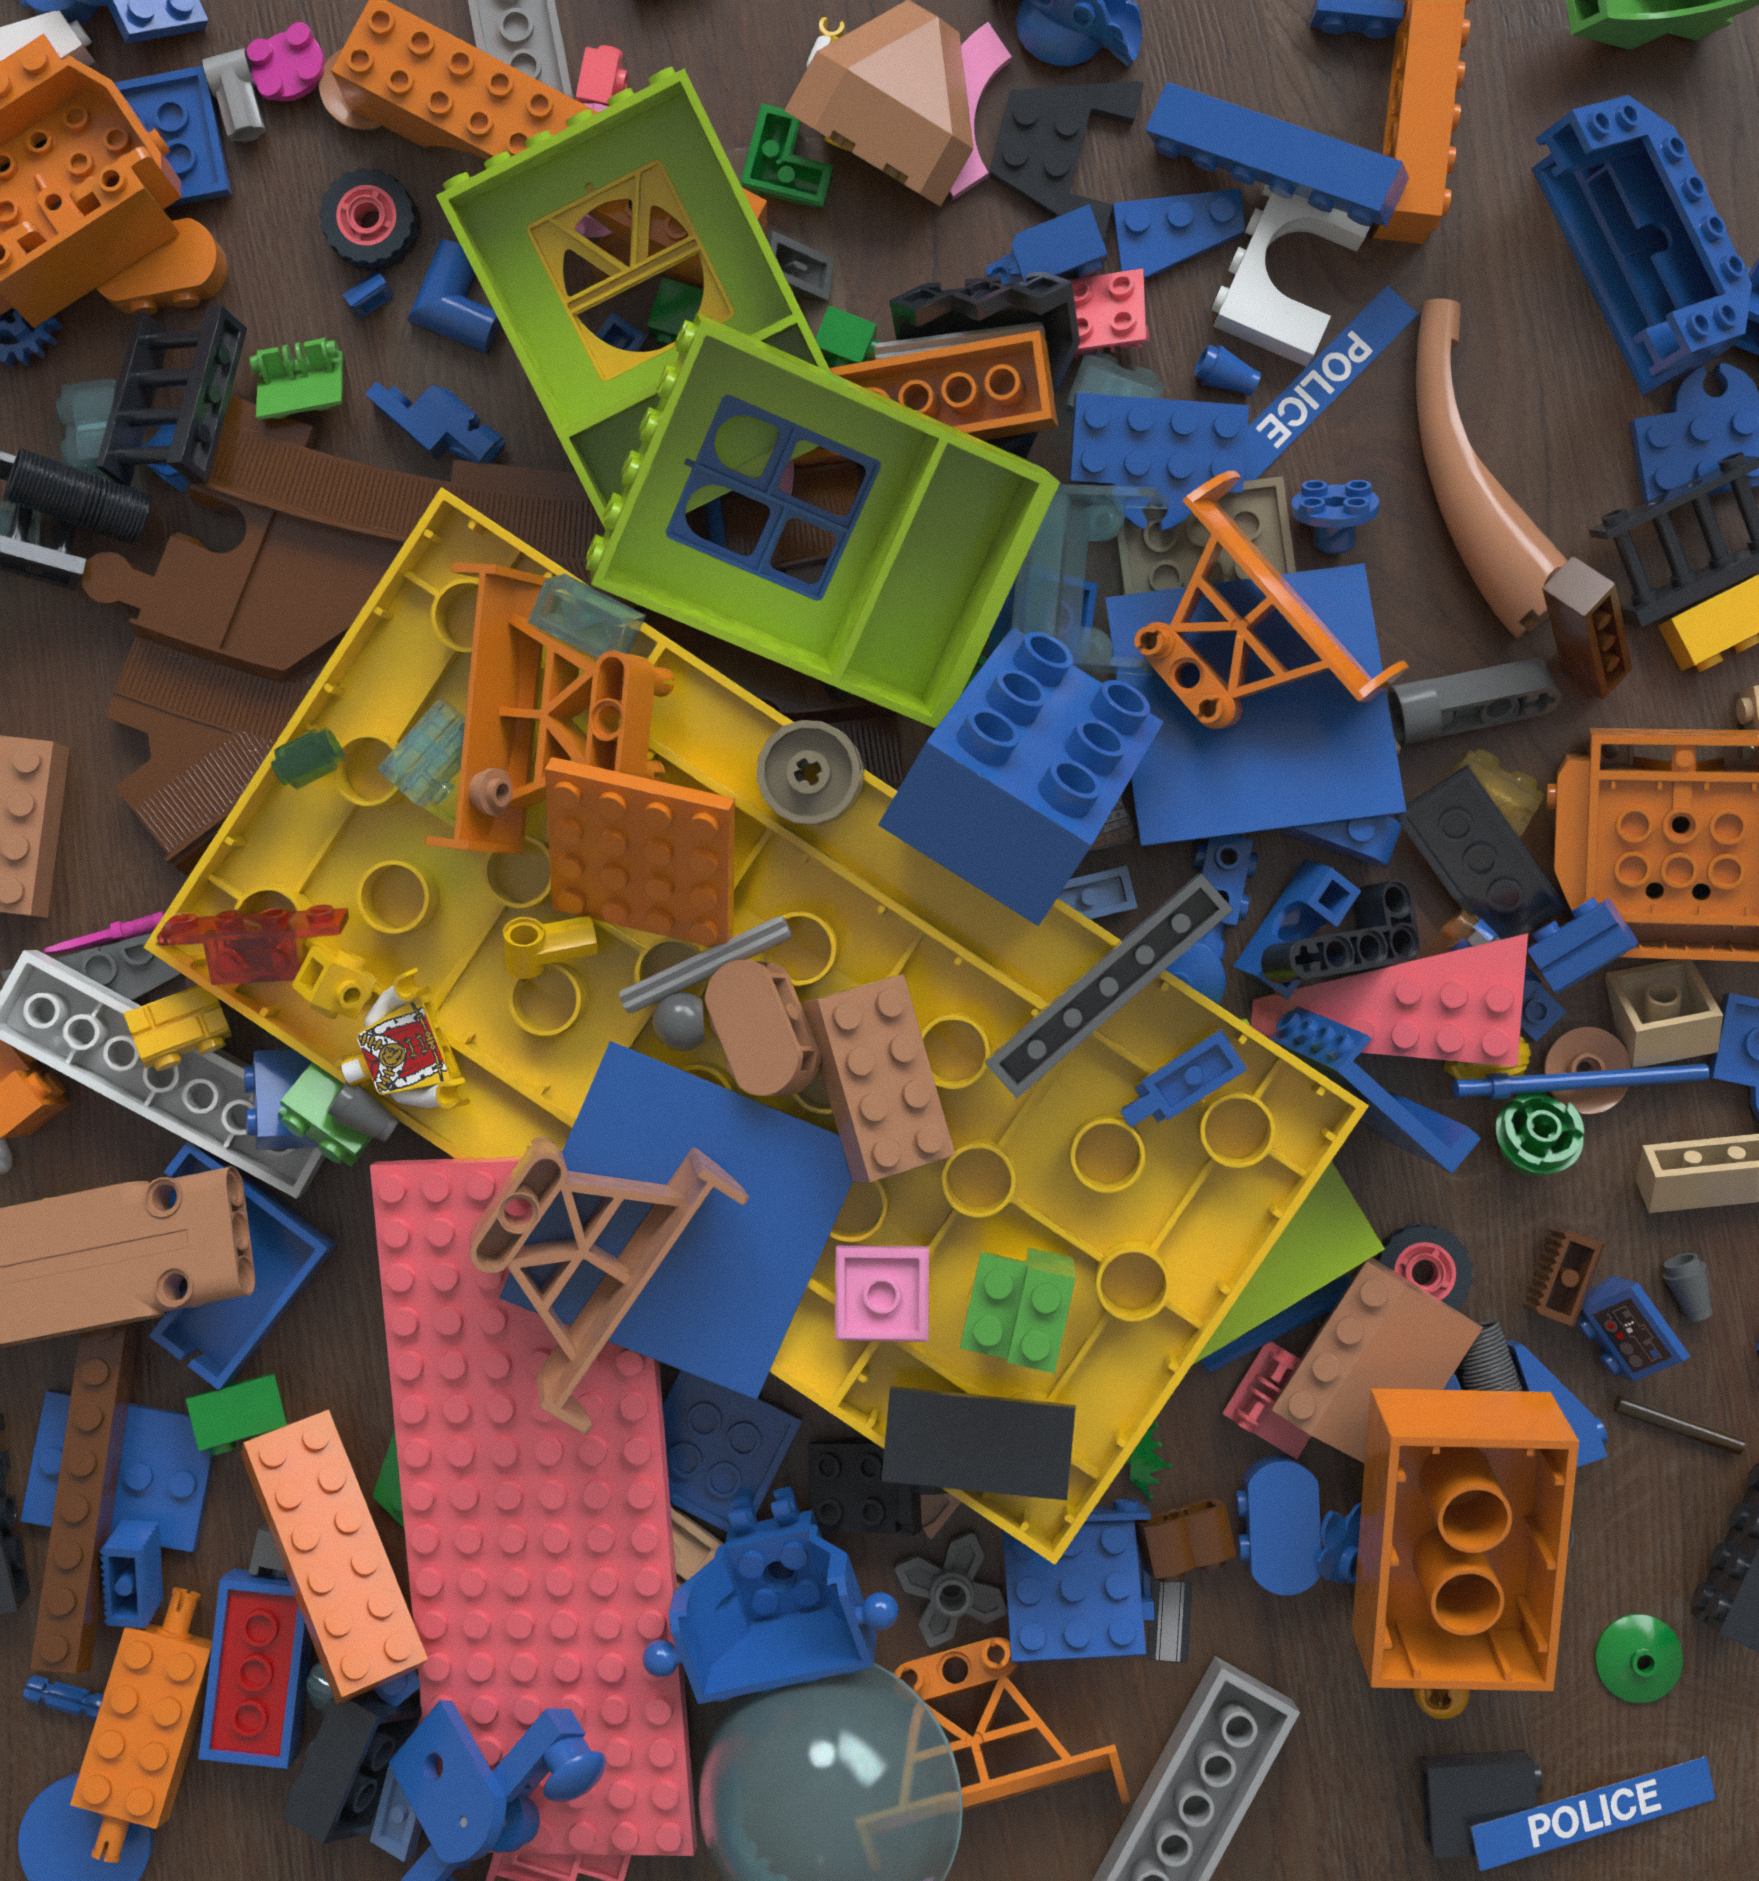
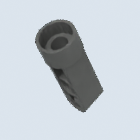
(1472, 700)

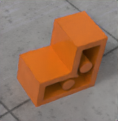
(26, 1093)

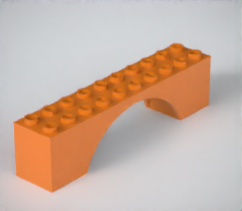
(469, 101)

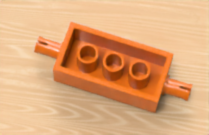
(145, 1726)

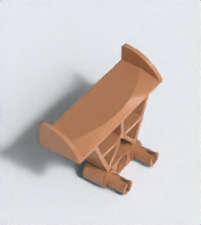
(500, 1237)

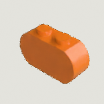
(174, 274)

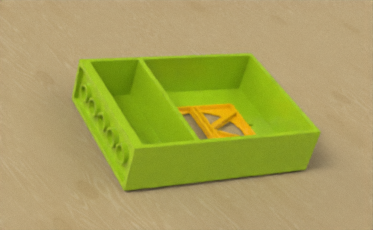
(523, 219)

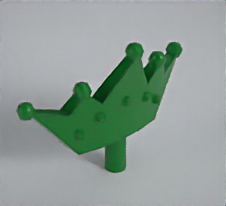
(1145, 1462)

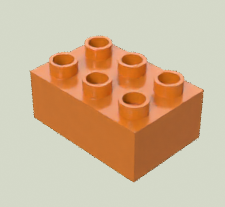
(1463, 1539)

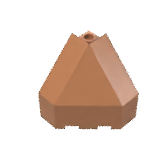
(894, 98)

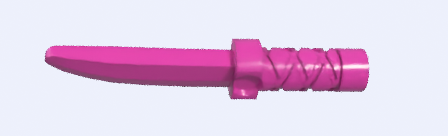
(118, 931)

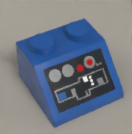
(1628, 1330)

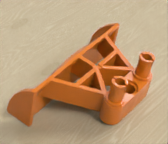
(1169, 650)
(504, 708)
(991, 1664)

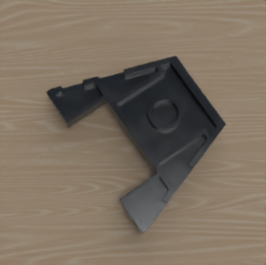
(1044, 140)

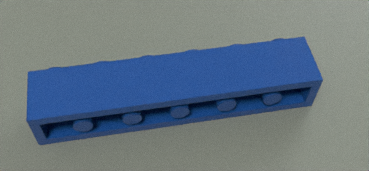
(1277, 155)

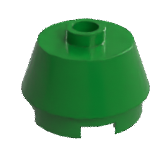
(1539, 1134)

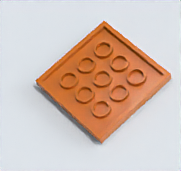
(641, 852)

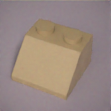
(1663, 1012)

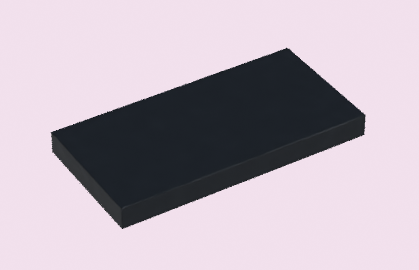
(1480, 855)
(978, 1443)

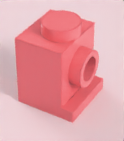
(601, 75)

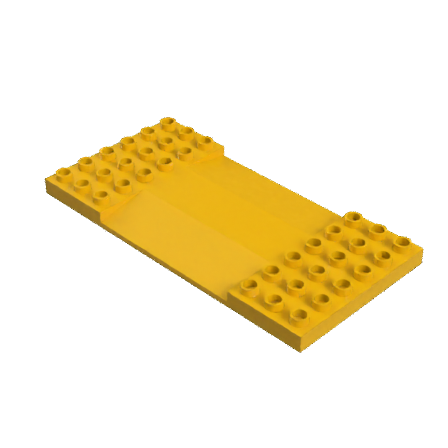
(1153, 1213)

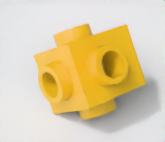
(334, 983)

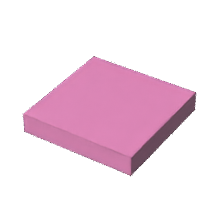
(882, 1293)

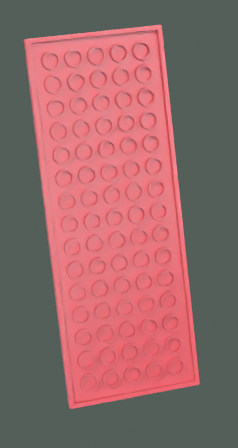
(526, 1541)

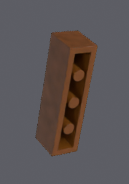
(1587, 627)

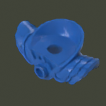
(1076, 30)

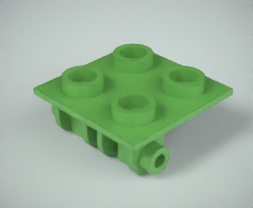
(301, 383)

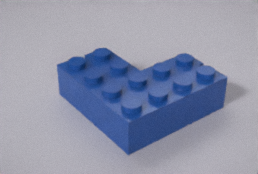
(285, 1260)

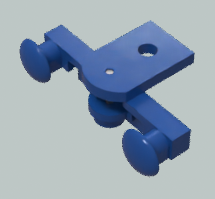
(480, 1809)

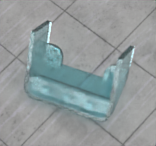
(1053, 572)

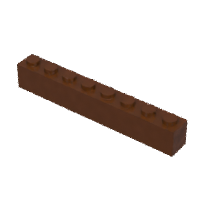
(85, 1499)

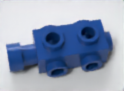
(1227, 880)

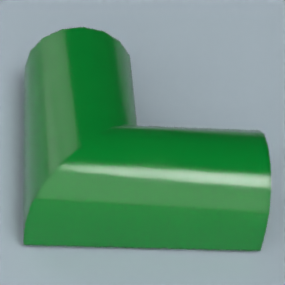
(774, 169)

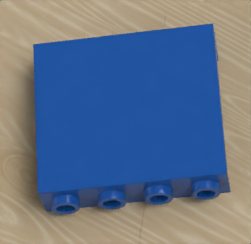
(1331, 1051)

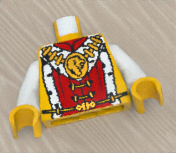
(406, 1049)

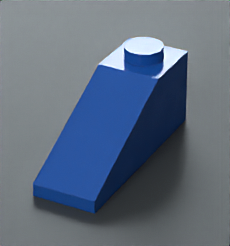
(1537, 1378)

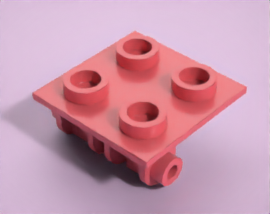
(1110, 311)
(1255, 1396)

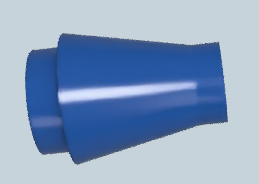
(1225, 371)

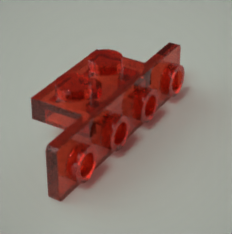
(256, 944)

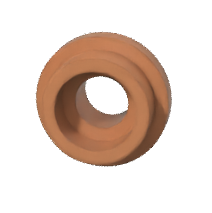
(491, 791)

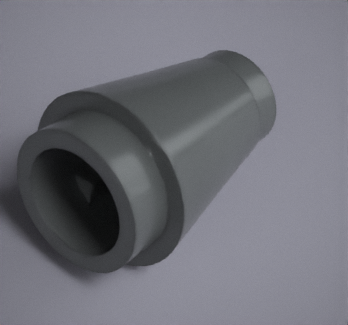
(362, 1112)
(1689, 1284)

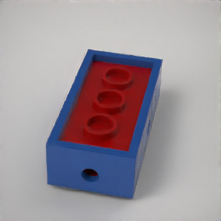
(256, 1673)

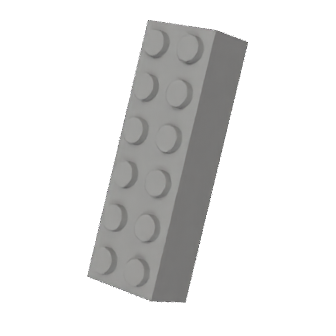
(1202, 1780)

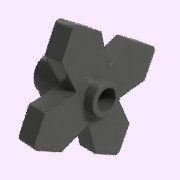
(974, 1597)

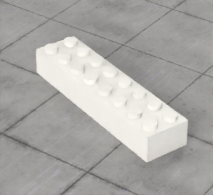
(84, 1035)

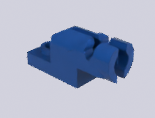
(439, 423)

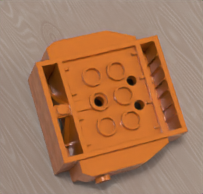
(93, 162)
(1620, 838)

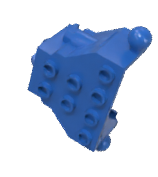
(770, 1609)

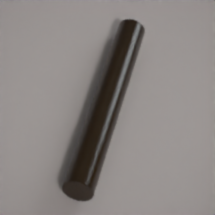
(1679, 1425)

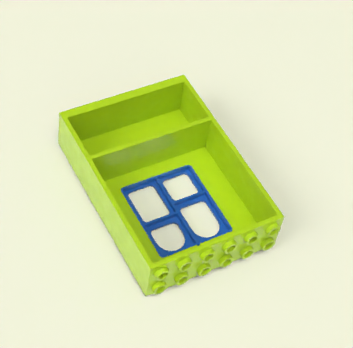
(912, 562)

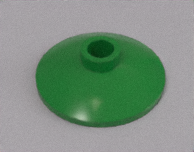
(1624, 1644)

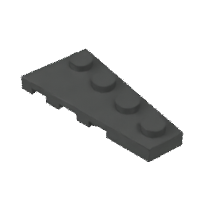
(121, 967)

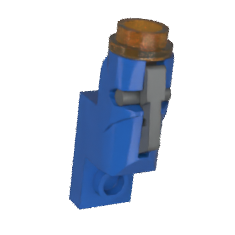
(1539, 1008)

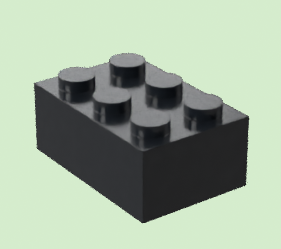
(348, 1766)

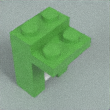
(1020, 1308)

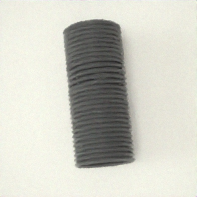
(1489, 1362)

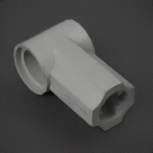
(233, 86)

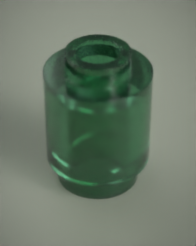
(307, 758)

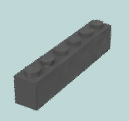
(1108, 985)

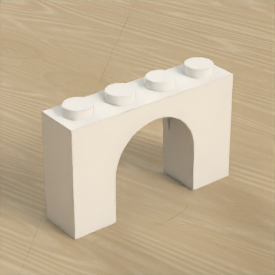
(1253, 305)

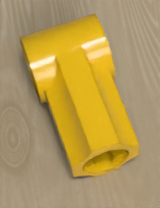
(533, 945)

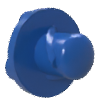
(1335, 512)

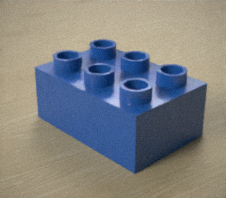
(1023, 773)

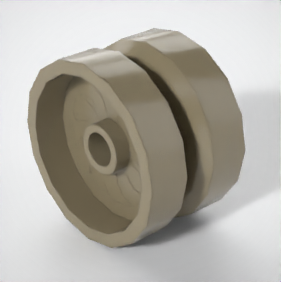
(783, 766)

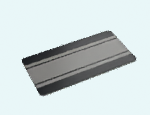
(1171, 1622)

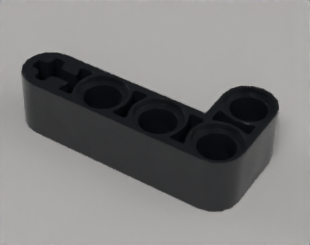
(1384, 937)

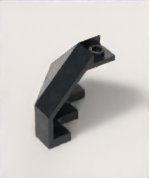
(991, 304)

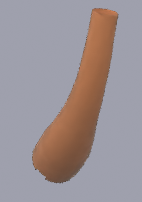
(1489, 529)

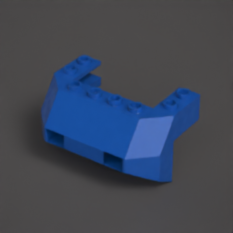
(1645, 238)

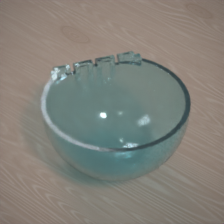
(831, 1784)

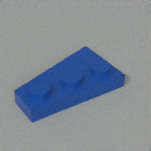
(1175, 228)

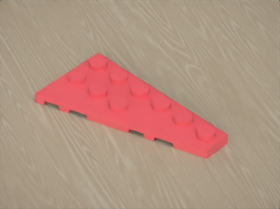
(1431, 1008)

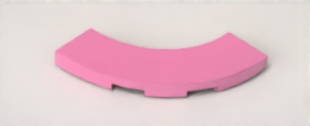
(982, 60)

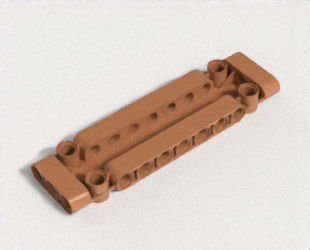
(122, 1254)

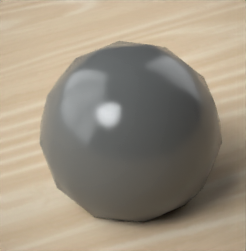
(679, 1021)

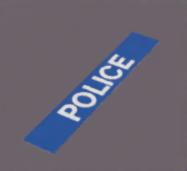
(1324, 379)
(1592, 1813)

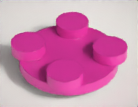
(287, 63)

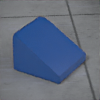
(368, 294)

